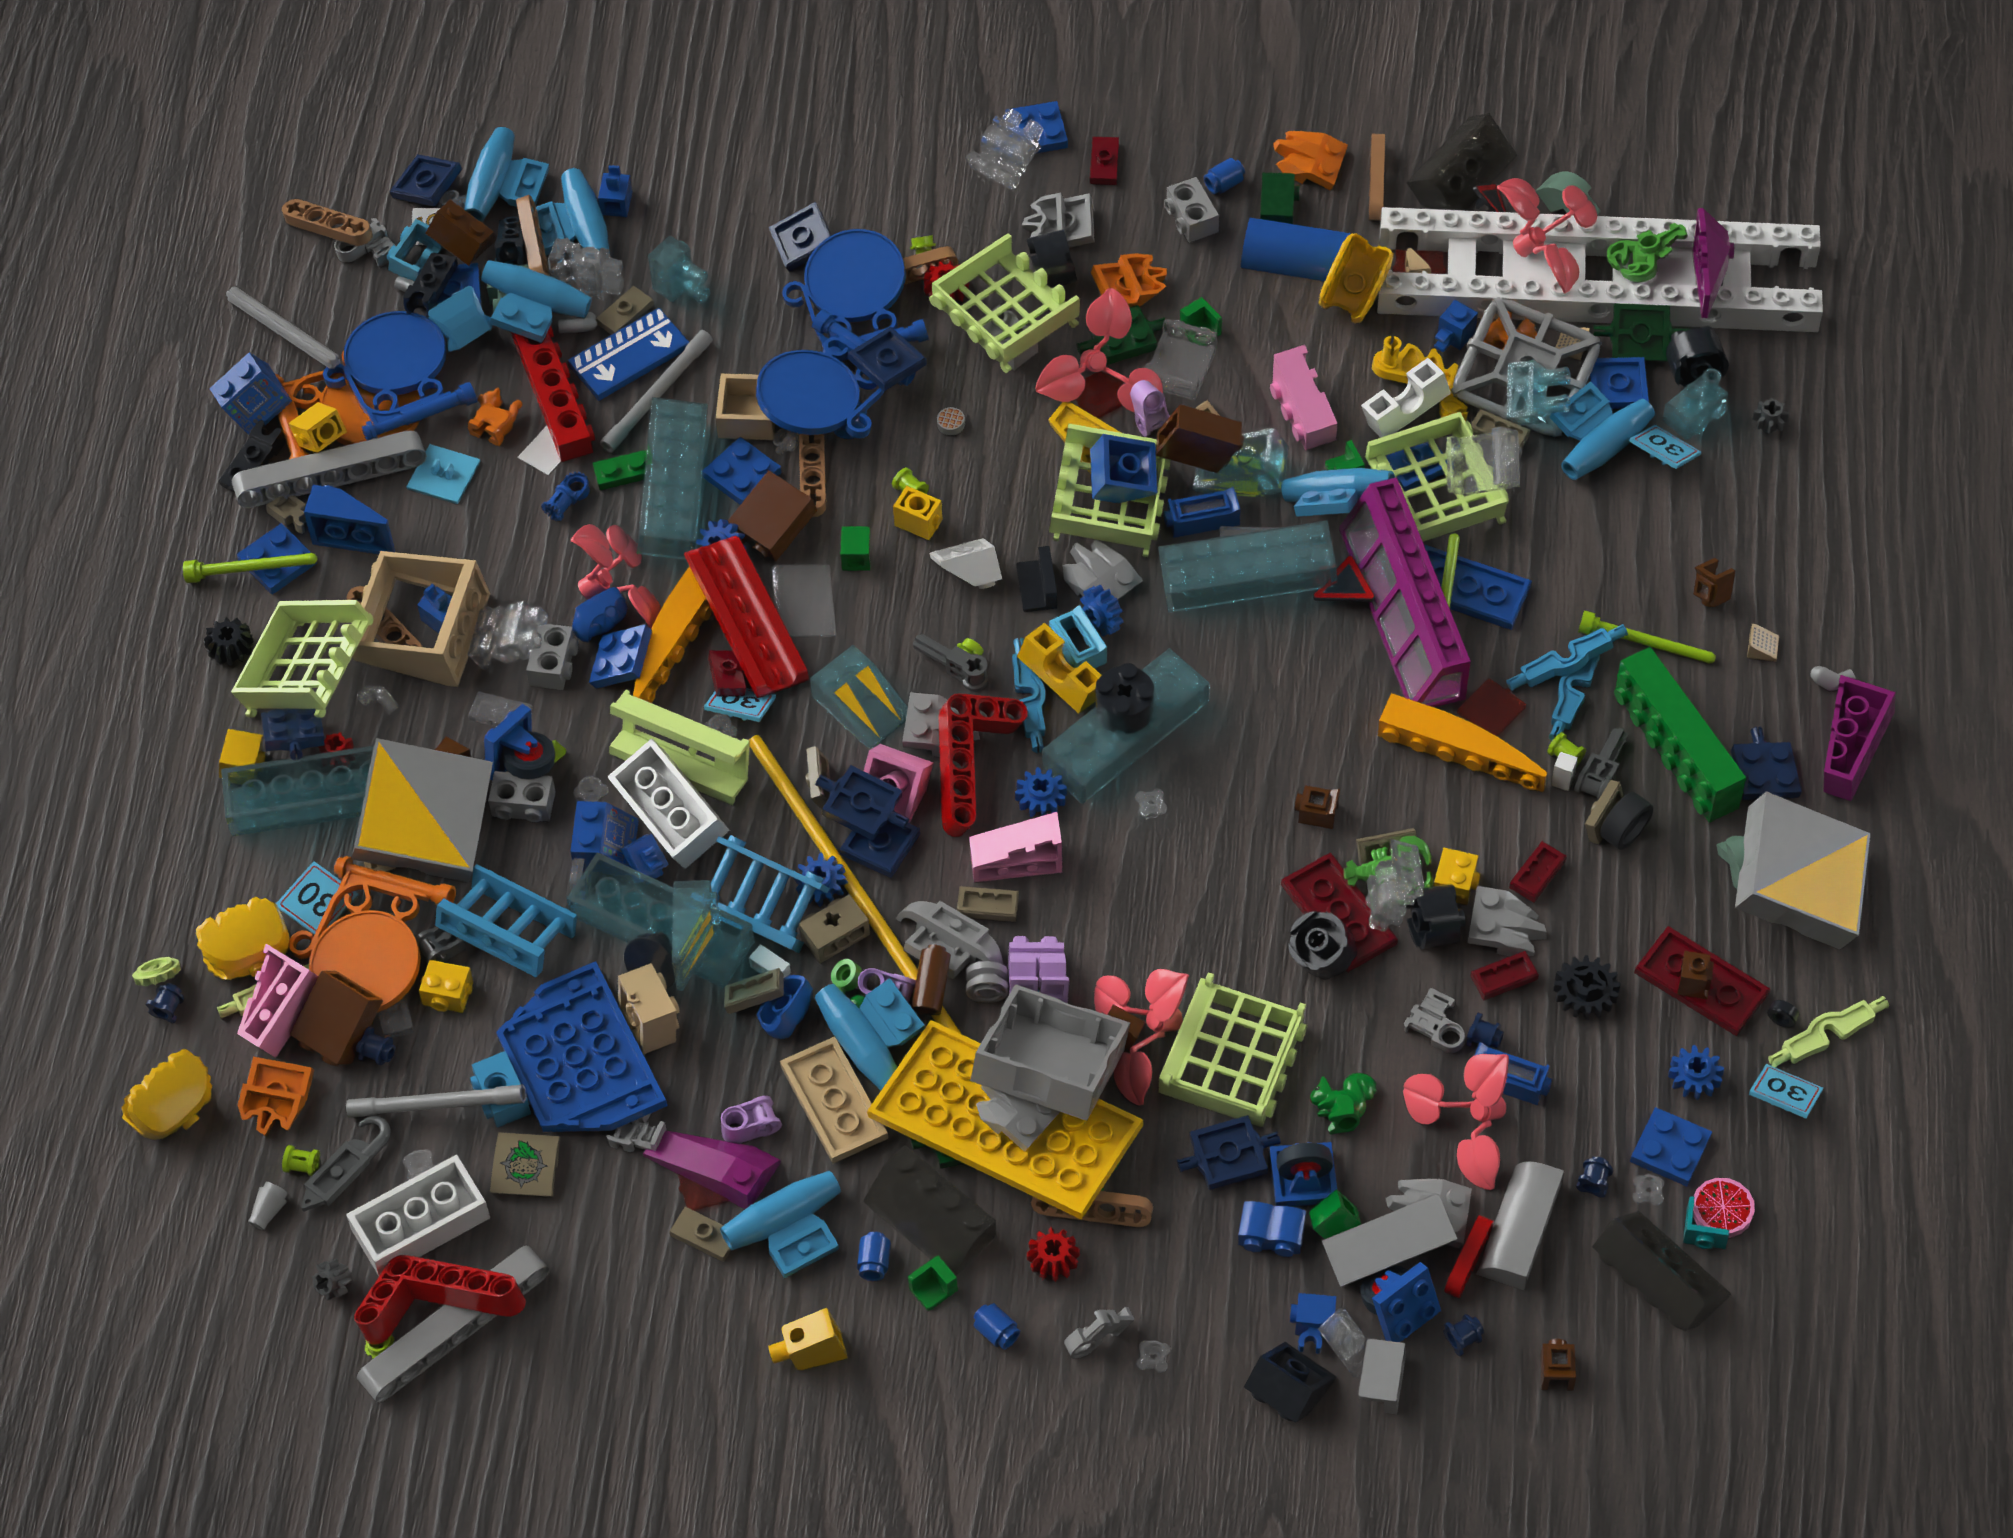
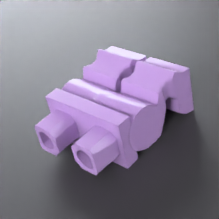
(1039, 961)

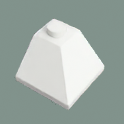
(971, 561)

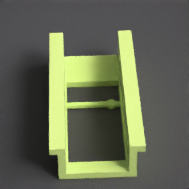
(717, 779)

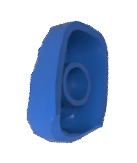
(599, 614)
(782, 1014)

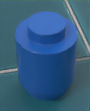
(1224, 176)
(873, 1256)
(996, 1326)

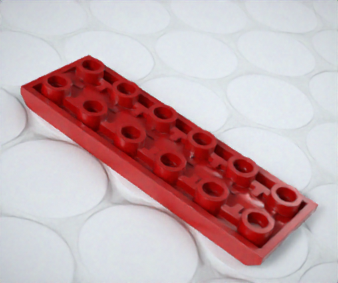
(747, 616)

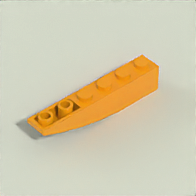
(671, 632)
(1457, 741)

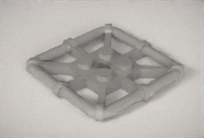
(1519, 349)

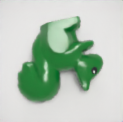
(1346, 1105)

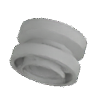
(987, 981)

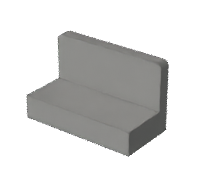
(1383, 1373)

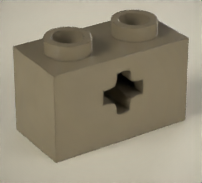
(834, 928)

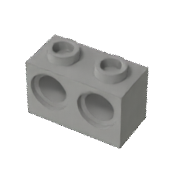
(1192, 210)
(552, 657)
(522, 792)

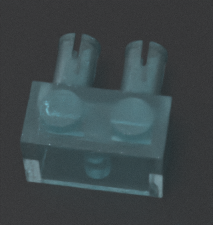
(675, 273)
(1527, 392)
(1696, 405)

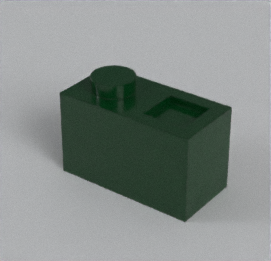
(1278, 197)

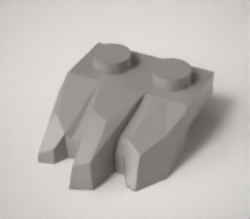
(1068, 214)
(1100, 567)
(922, 722)
(1504, 922)
(1014, 1116)
(1454, 1198)

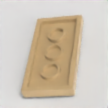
(833, 1099)

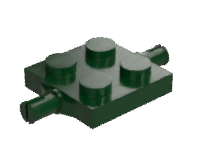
(1639, 331)
(1136, 342)

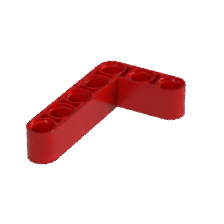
(963, 752)
(435, 1282)

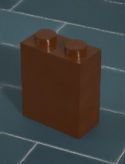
(1199, 438)
(772, 516)
(335, 1018)

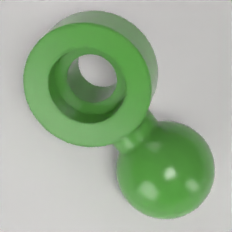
(846, 975)

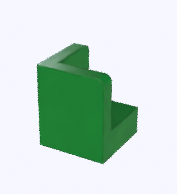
(1201, 315)
(1350, 459)
(855, 548)
(1334, 1215)
(933, 1283)

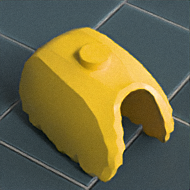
(1355, 277)
(237, 938)
(168, 1096)

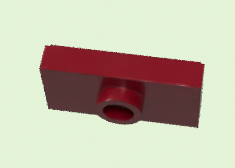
(1104, 160)
(726, 673)
(1537, 871)
(1504, 975)

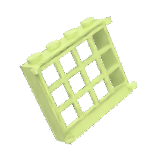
(1035, 284)
(1427, 432)
(1063, 522)
(253, 684)
(1190, 1030)

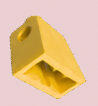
(810, 1341)

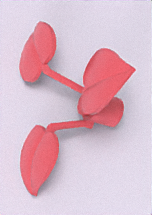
(1531, 240)
(1105, 317)
(597, 546)
(1164, 992)
(1485, 1076)

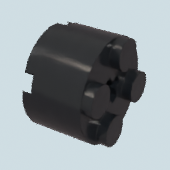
(1053, 256)
(1695, 352)
(1124, 699)
(1436, 917)
(1325, 960)

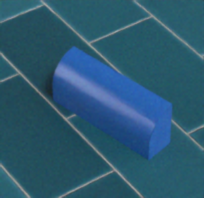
(1290, 249)

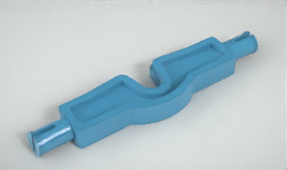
(1553, 664)
(1028, 682)
(1571, 699)

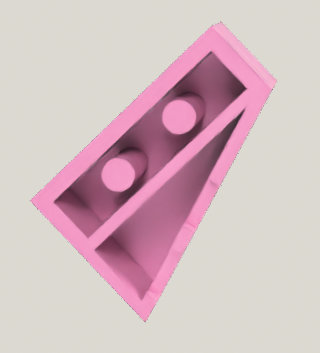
(1301, 400)
(1018, 850)
(276, 1001)

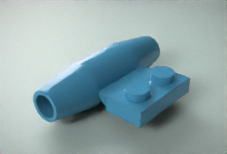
(501, 176)
(576, 217)
(531, 299)
(1598, 429)
(1330, 489)
(868, 1031)
(788, 1223)

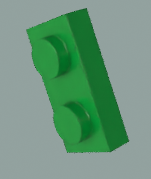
(620, 470)

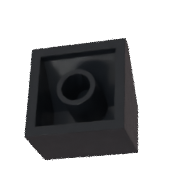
(1289, 1382)

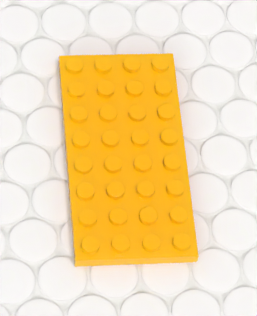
(937, 1106)

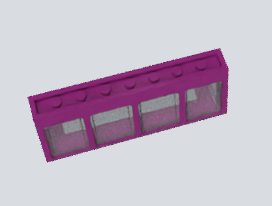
(1409, 599)

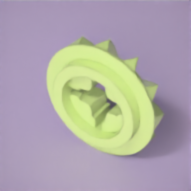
(156, 971)

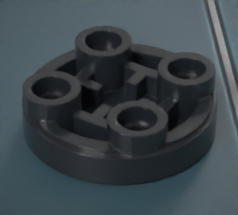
(652, 949)

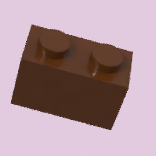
(460, 232)

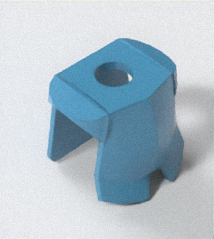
(460, 318)

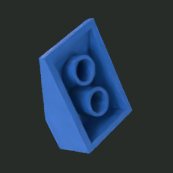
(345, 523)

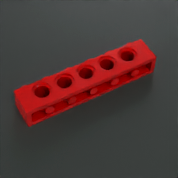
(555, 396)

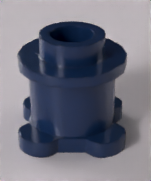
(165, 1002)
(1485, 1033)
(375, 1047)
(1595, 1176)
(1463, 1333)

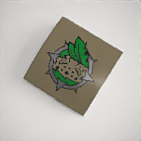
(525, 1164)

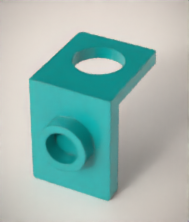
(1703, 1236)

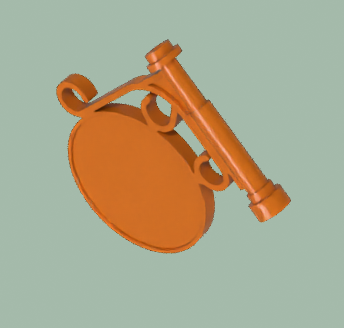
(340, 399)
(371, 944)

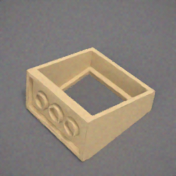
(449, 656)

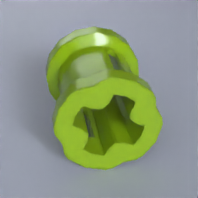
(906, 478)
(1562, 744)
(300, 1160)

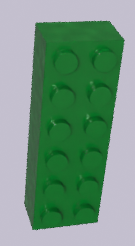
(1679, 735)

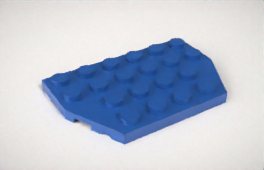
(579, 1056)

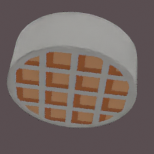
(950, 421)

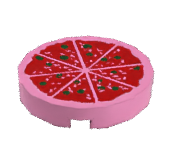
(1723, 1205)

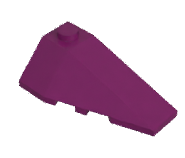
(1710, 258)
(719, 1165)

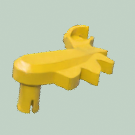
(1394, 365)

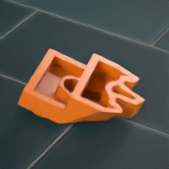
(1311, 156)
(1131, 278)
(274, 1093)

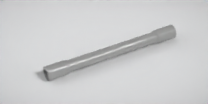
(621, 430)
(372, 1106)

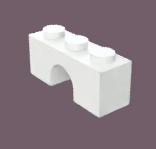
(1424, 390)

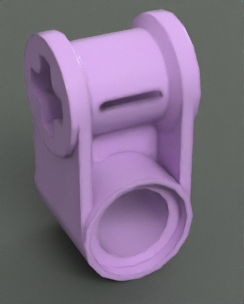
(1148, 407)
(904, 984)
(752, 1120)

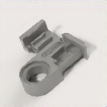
(379, 245)
(1431, 1015)
(639, 1133)
(1087, 1339)

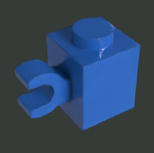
(615, 193)
(1456, 326)
(434, 607)
(645, 856)
(1309, 1316)

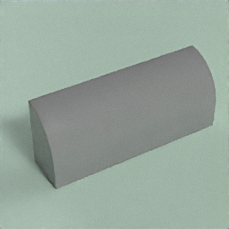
(1521, 1224)
(1389, 1240)

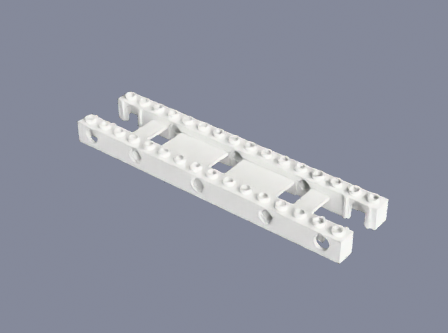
(1534, 285)

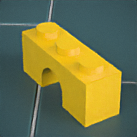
(1044, 656)

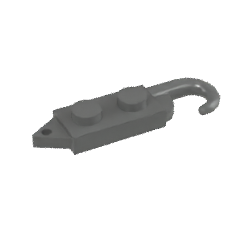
(344, 1166)

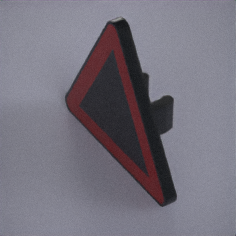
(1489, 196)
(1351, 585)

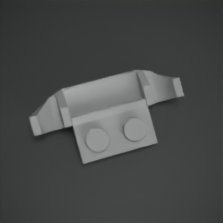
(947, 927)

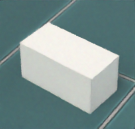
(1564, 771)
(764, 960)

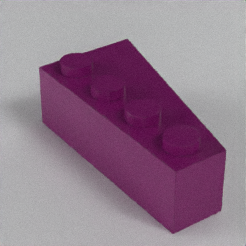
(1856, 732)

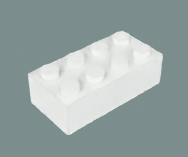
(668, 803)
(419, 1214)

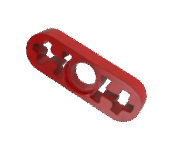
(1469, 1256)

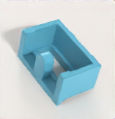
(408, 239)
(1096, 654)

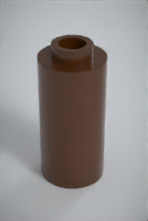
(931, 980)

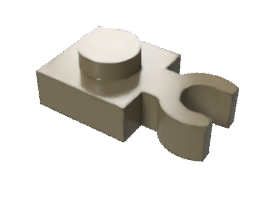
(288, 511)

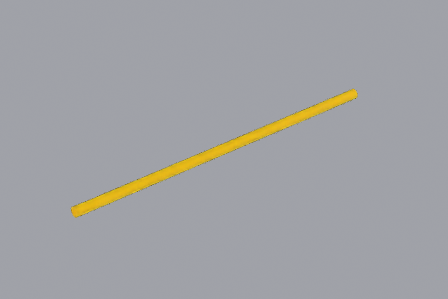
(828, 849)

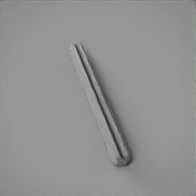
(283, 327)

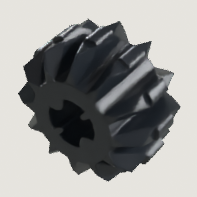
(228, 641)

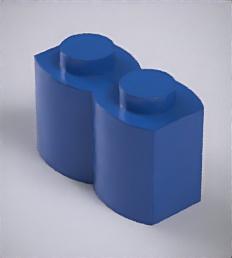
(1272, 1228)

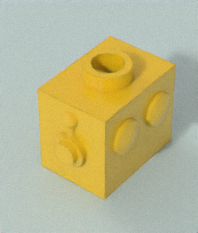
(317, 427)
(917, 512)
(241, 749)
(1460, 870)
(446, 986)

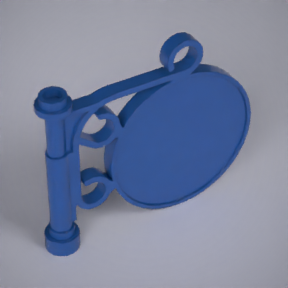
(855, 279)
(392, 358)
(814, 389)

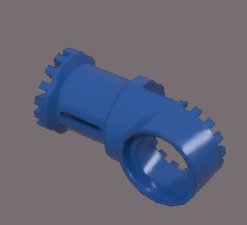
(565, 496)

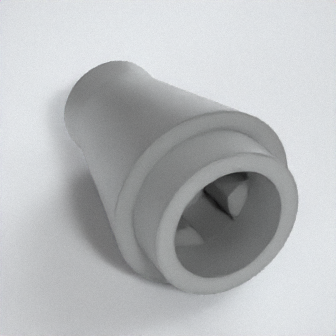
(267, 1204)

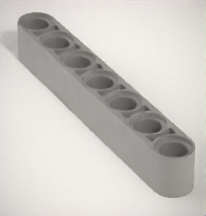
(329, 467)
(441, 1332)

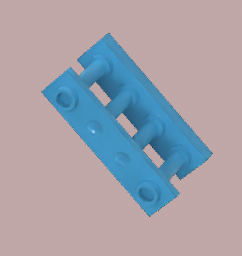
(761, 922)
(496, 940)

